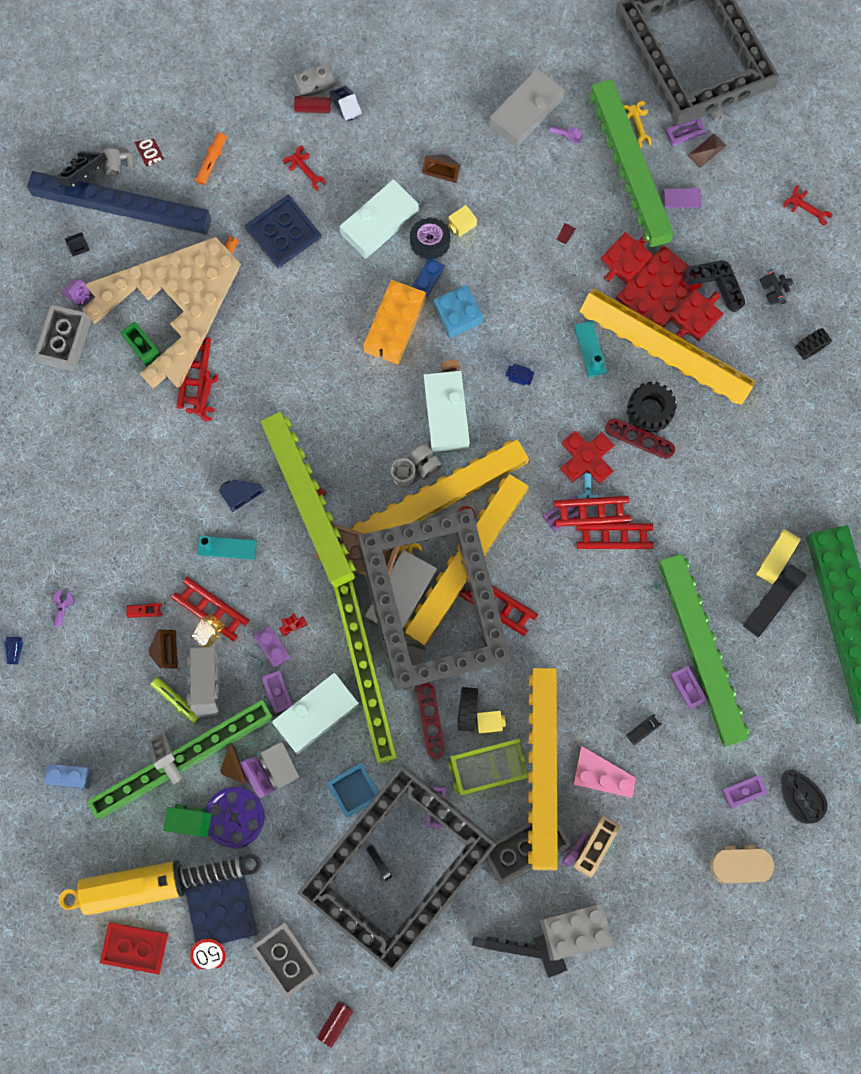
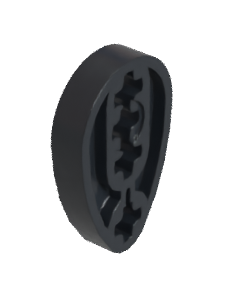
(813, 794)

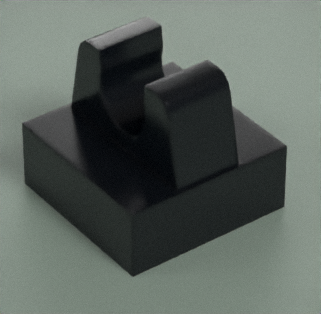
(77, 244)

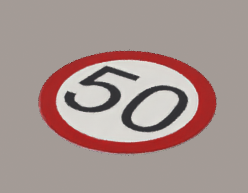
(207, 954)

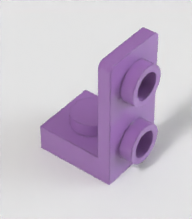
(77, 292)

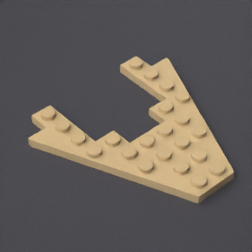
(194, 279)

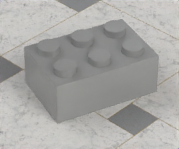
(62, 338)
(204, 682)
(575, 932)
(286, 960)

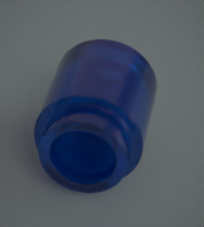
(520, 374)

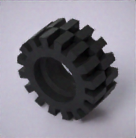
(813, 343)

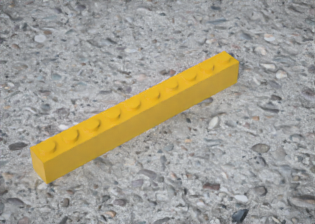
(667, 346)
(448, 489)
(453, 580)
(544, 769)

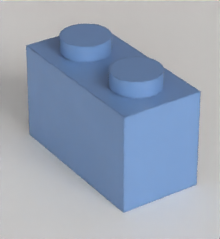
(67, 776)

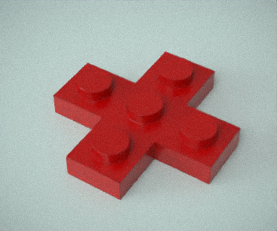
(587, 457)

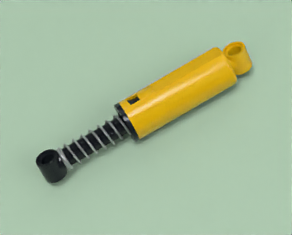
(149, 884)

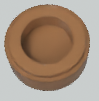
(450, 366)

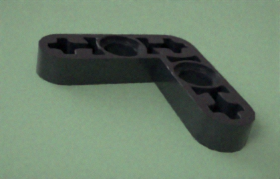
(721, 278)

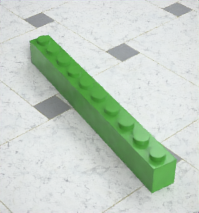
(631, 163)
(703, 650)
(185, 758)

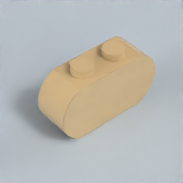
(596, 846)
(741, 865)

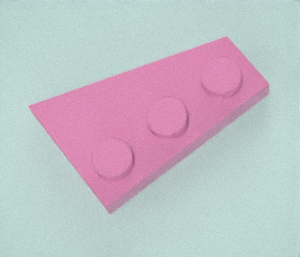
(602, 775)

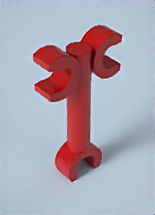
(297, 158)
(796, 200)
(199, 407)
(292, 624)

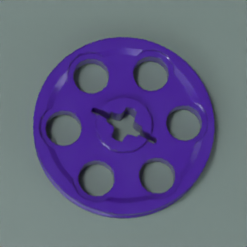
(244, 816)

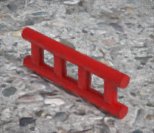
(203, 366)
(583, 519)
(623, 528)
(207, 596)
(510, 603)

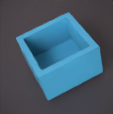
(458, 311)
(353, 790)

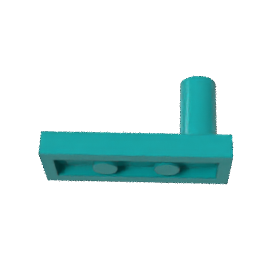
(590, 349)
(227, 548)

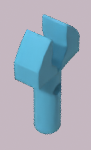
(587, 488)

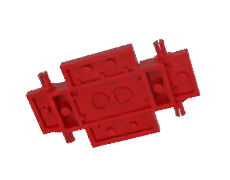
(657, 287)

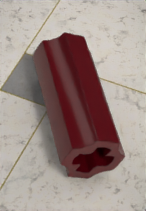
(312, 104)
(335, 1024)

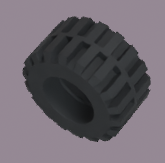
(657, 393)

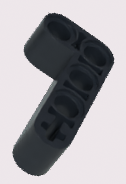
(774, 600)

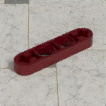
(639, 441)
(433, 720)

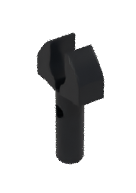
(379, 863)

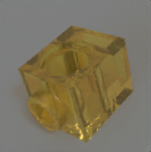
(208, 631)

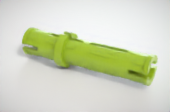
(158, 684)

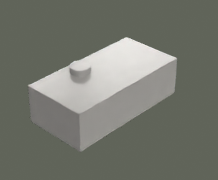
(526, 108)
(409, 583)

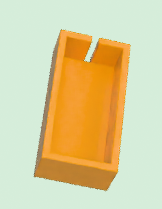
(394, 321)

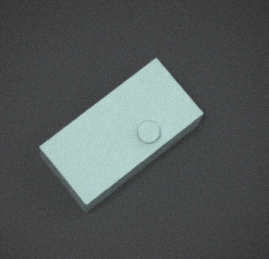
(379, 219)
(446, 411)
(315, 713)

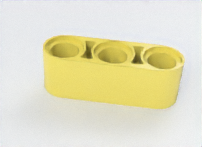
(778, 557)

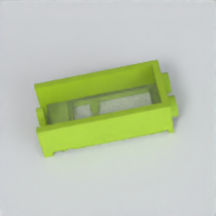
(488, 767)

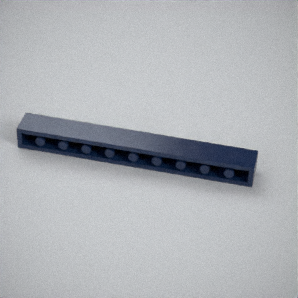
(121, 203)

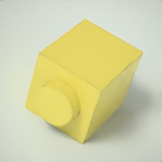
(461, 221)
(490, 722)

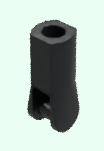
(641, 730)

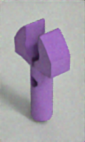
(573, 133)
(61, 606)
(573, 853)

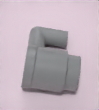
(113, 164)

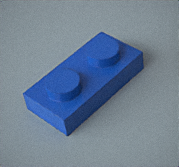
(428, 276)

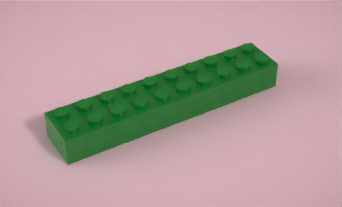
(840, 587)

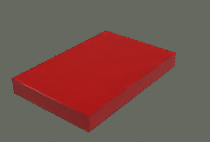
(134, 948)

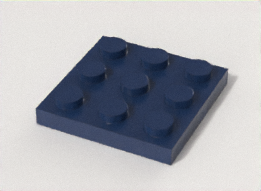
(283, 231)
(221, 910)

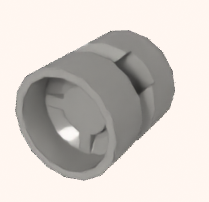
(421, 456)
(403, 472)

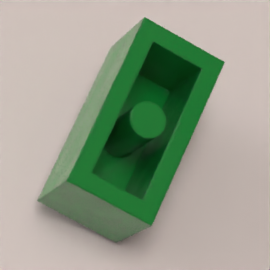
(140, 344)
(188, 822)

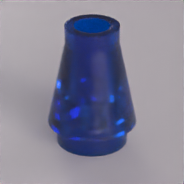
(13, 649)

